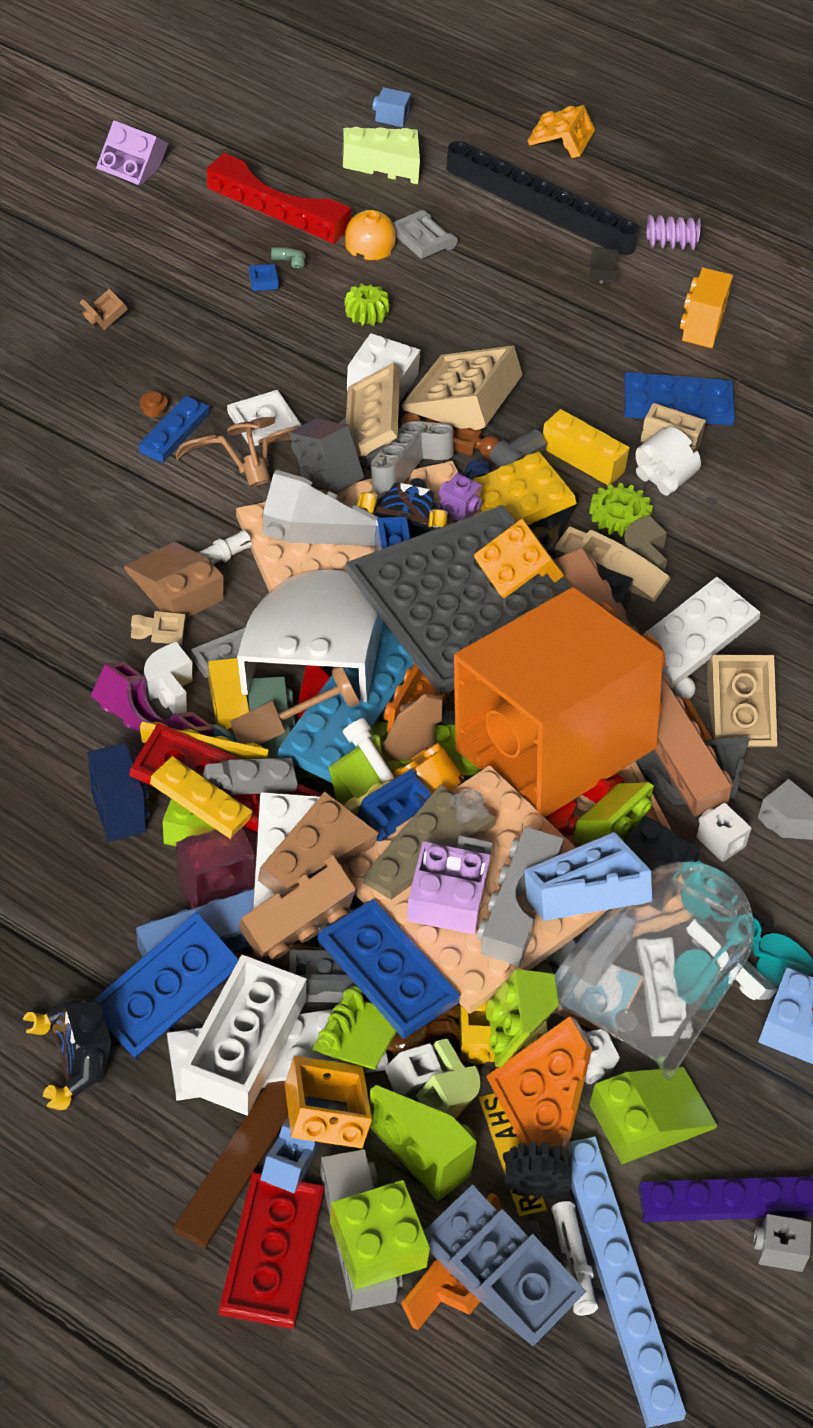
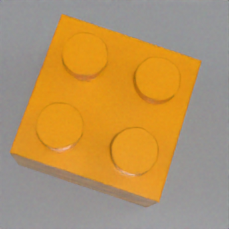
(705, 307)

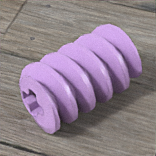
(672, 232)

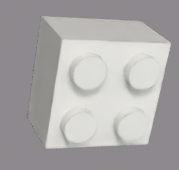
(380, 352)

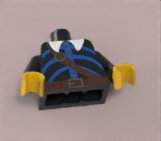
(407, 501)
(81, 1045)

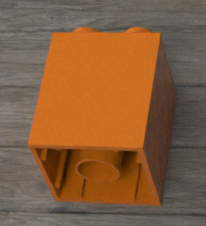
(558, 699)

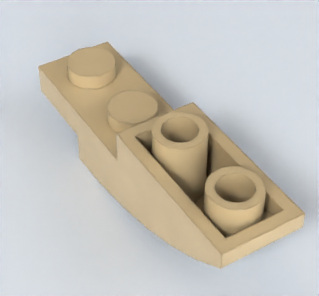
(609, 554)

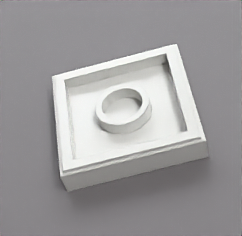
(264, 405)

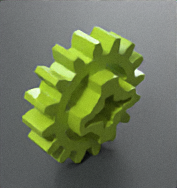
(618, 508)

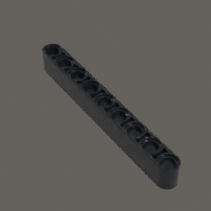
(542, 198)

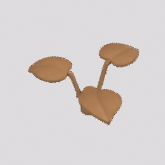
(254, 466)

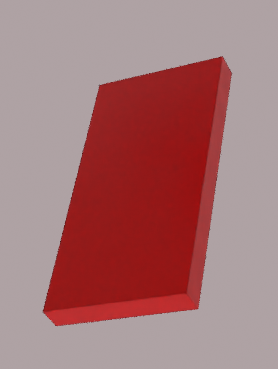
(271, 1253)

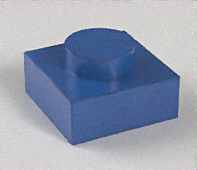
(263, 277)

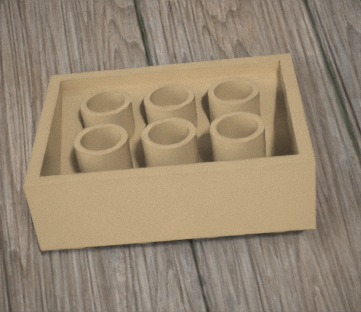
(466, 387)

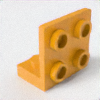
(570, 124)
(516, 559)

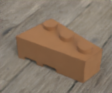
(298, 911)

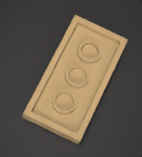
(374, 409)

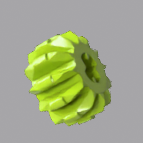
(367, 304)

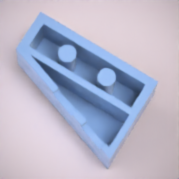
(588, 880)

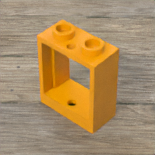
(343, 1085)

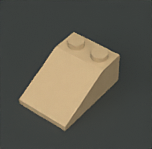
(743, 698)

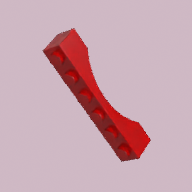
(315, 216)

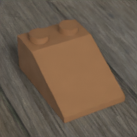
(178, 579)

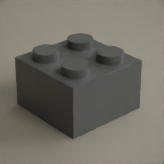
(326, 454)

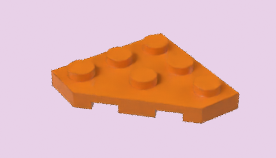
(544, 1085)

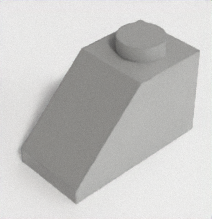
(788, 812)

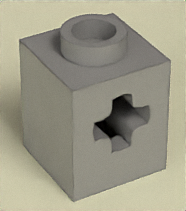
(795, 1244)

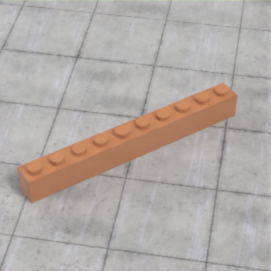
(679, 740)

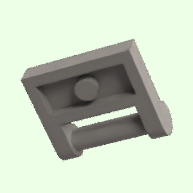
(423, 234)

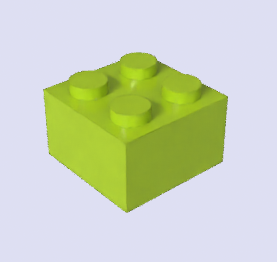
(379, 1234)

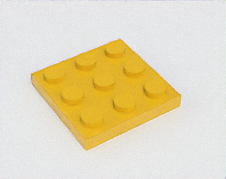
(526, 489)

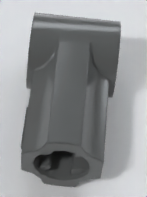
(528, 443)

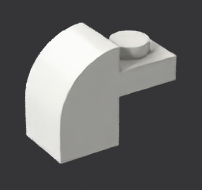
(166, 674)

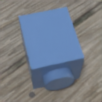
(392, 107)

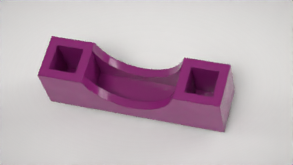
(123, 692)

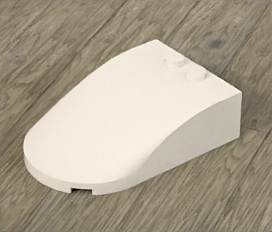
(313, 621)

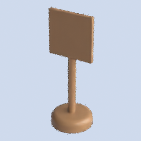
(266, 723)

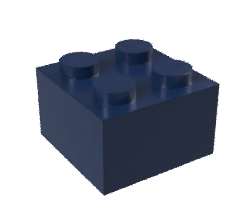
(116, 794)

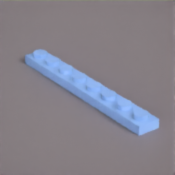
(623, 1287)

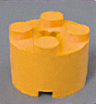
(433, 769)

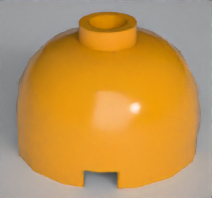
(370, 235)

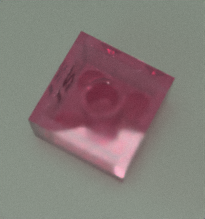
(214, 866)

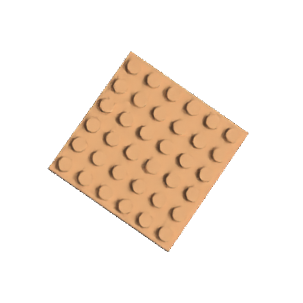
(456, 952)

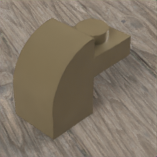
(647, 540)

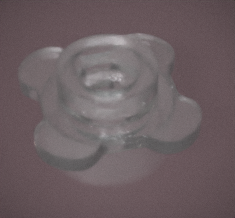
(469, 798)

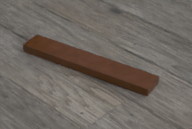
(234, 1167)

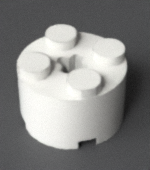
(667, 460)

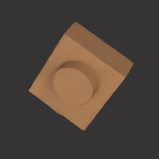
(104, 309)

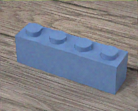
(220, 914)

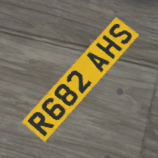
(504, 1139)

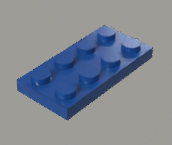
(691, 395)
(388, 968)
(166, 985)

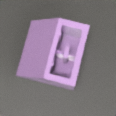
(131, 153)
(448, 888)

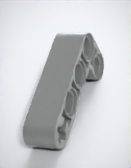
(413, 443)

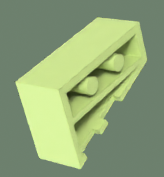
(382, 151)

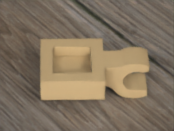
(164, 627)

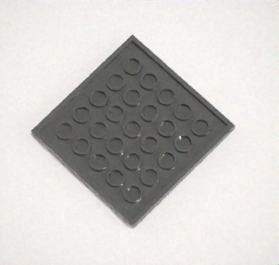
(440, 596)

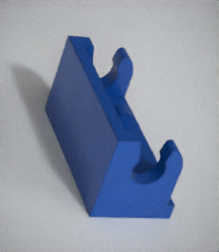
(393, 804)

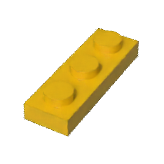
(201, 797)

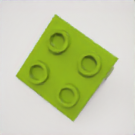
(355, 1032)

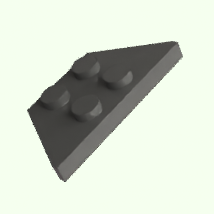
(729, 756)

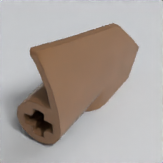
(413, 728)

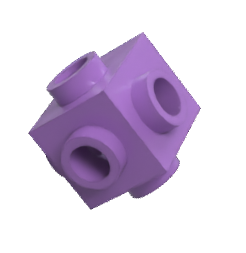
(460, 497)

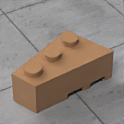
(321, 832)

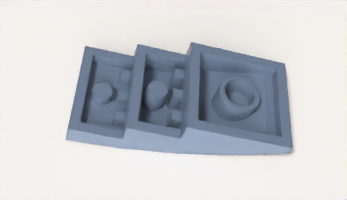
(502, 1265)

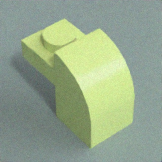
(452, 1088)

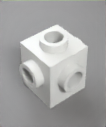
(602, 1058)

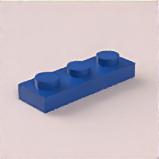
(174, 429)

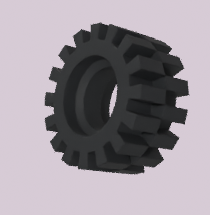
(538, 1170)

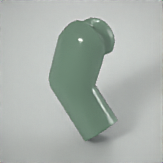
(289, 254)

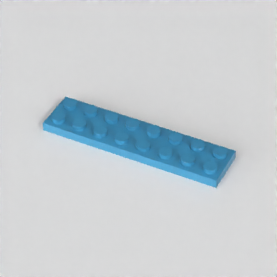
(319, 736)

